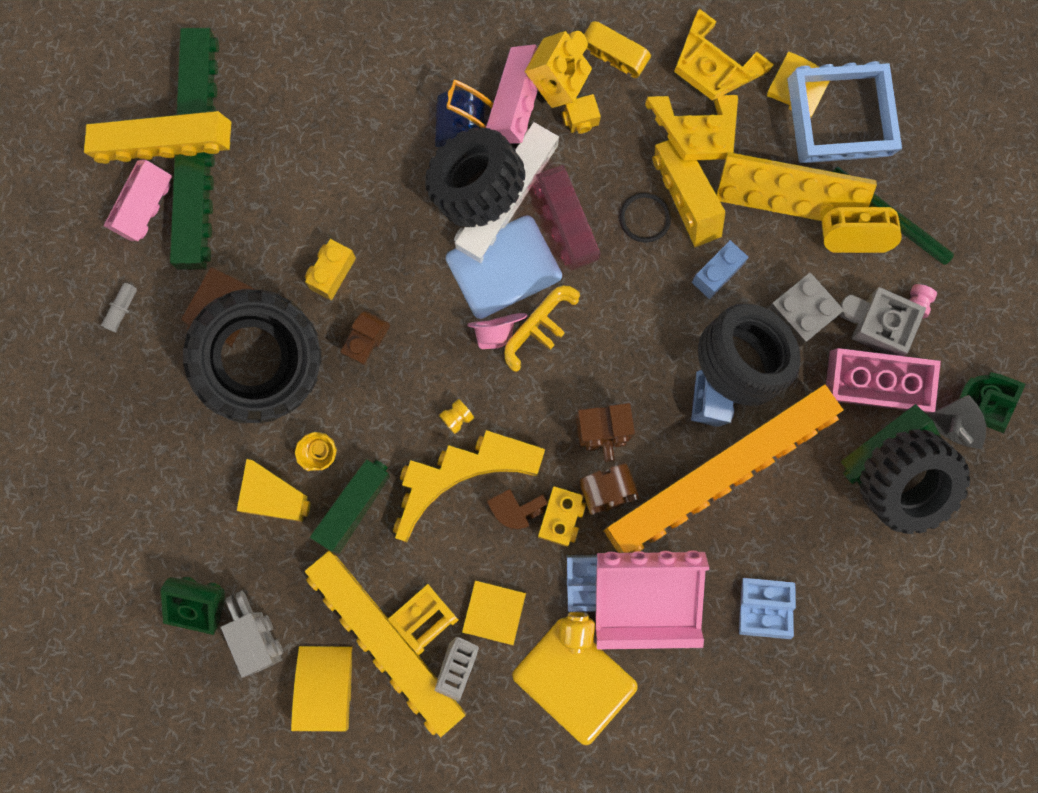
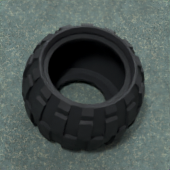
(298, 356)

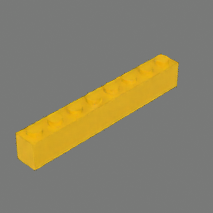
(384, 642)

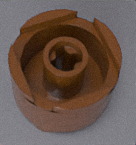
(608, 489)

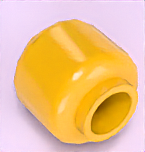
(577, 632)

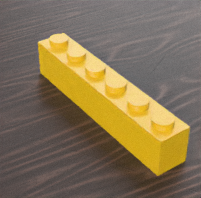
(158, 137)

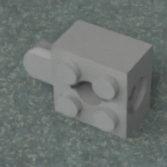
(883, 311)
(250, 637)

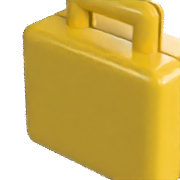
(575, 688)

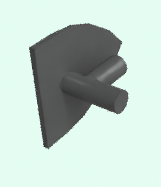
(961, 422)

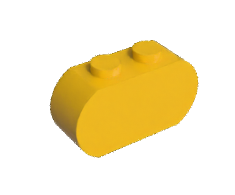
(861, 229)

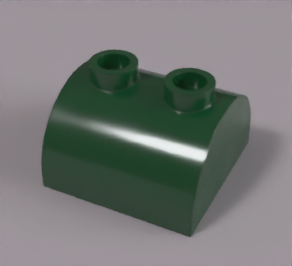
(192, 604)

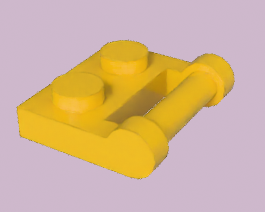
(416, 613)

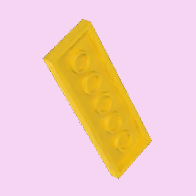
(790, 187)

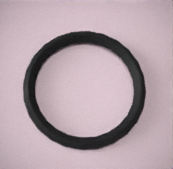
(643, 239)

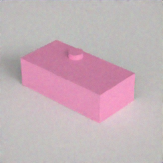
(883, 380)

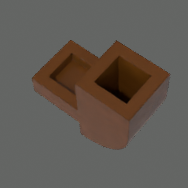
(365, 335)
(511, 515)

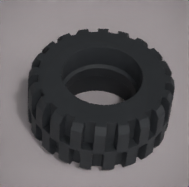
(490, 193)
(932, 498)

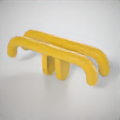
(538, 317)

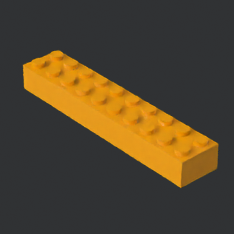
(727, 468)

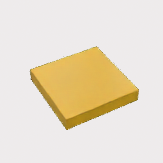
(494, 613)

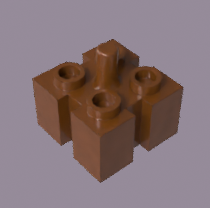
(606, 428)

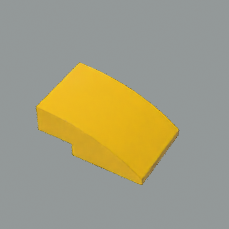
(322, 689)

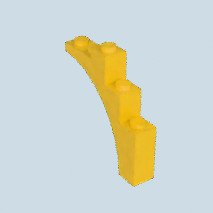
(428, 483)

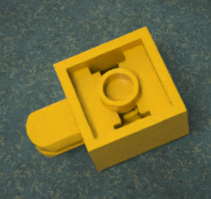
(560, 67)

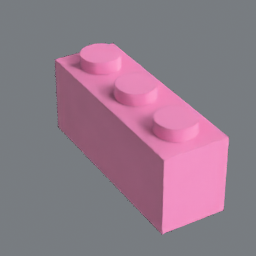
(138, 201)

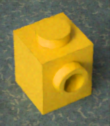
(581, 114)

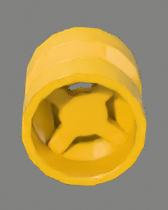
(456, 416)

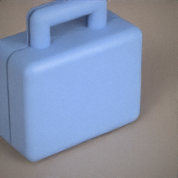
(511, 268)

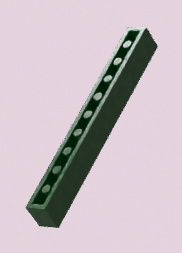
(192, 173)

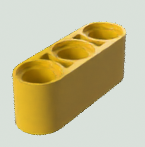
(617, 49)

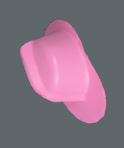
(495, 332)

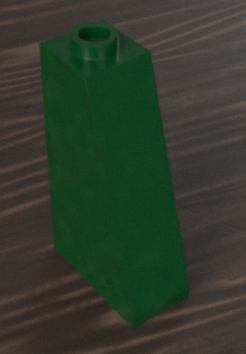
(911, 419)
(351, 506)

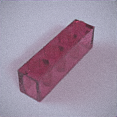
(567, 218)

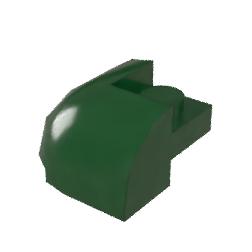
(995, 397)

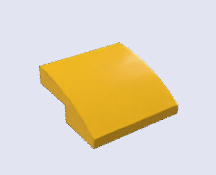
(779, 88)

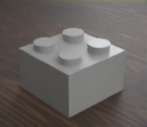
(806, 308)

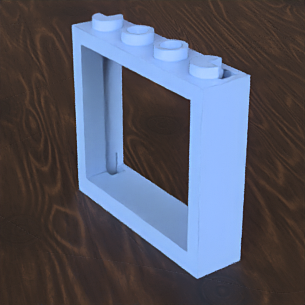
(845, 151)

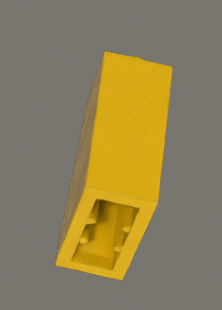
(270, 496)

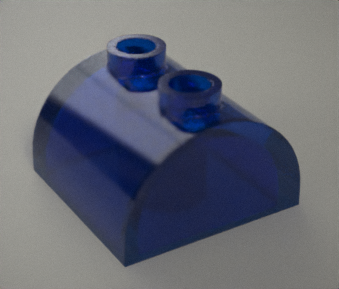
(449, 122)

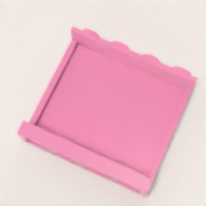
(650, 600)

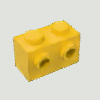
(329, 269)
(561, 517)

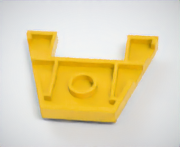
(712, 69)
(698, 136)

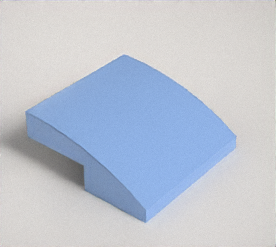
(581, 582)
(767, 608)

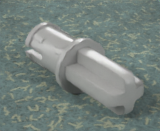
(119, 307)

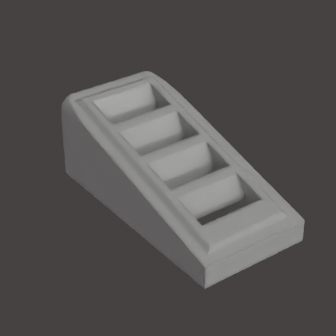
(464, 653)

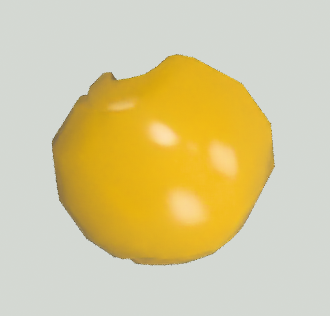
(318, 444)

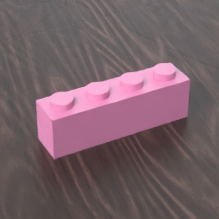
(514, 96)

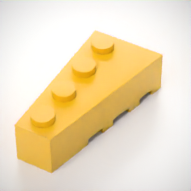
(691, 193)

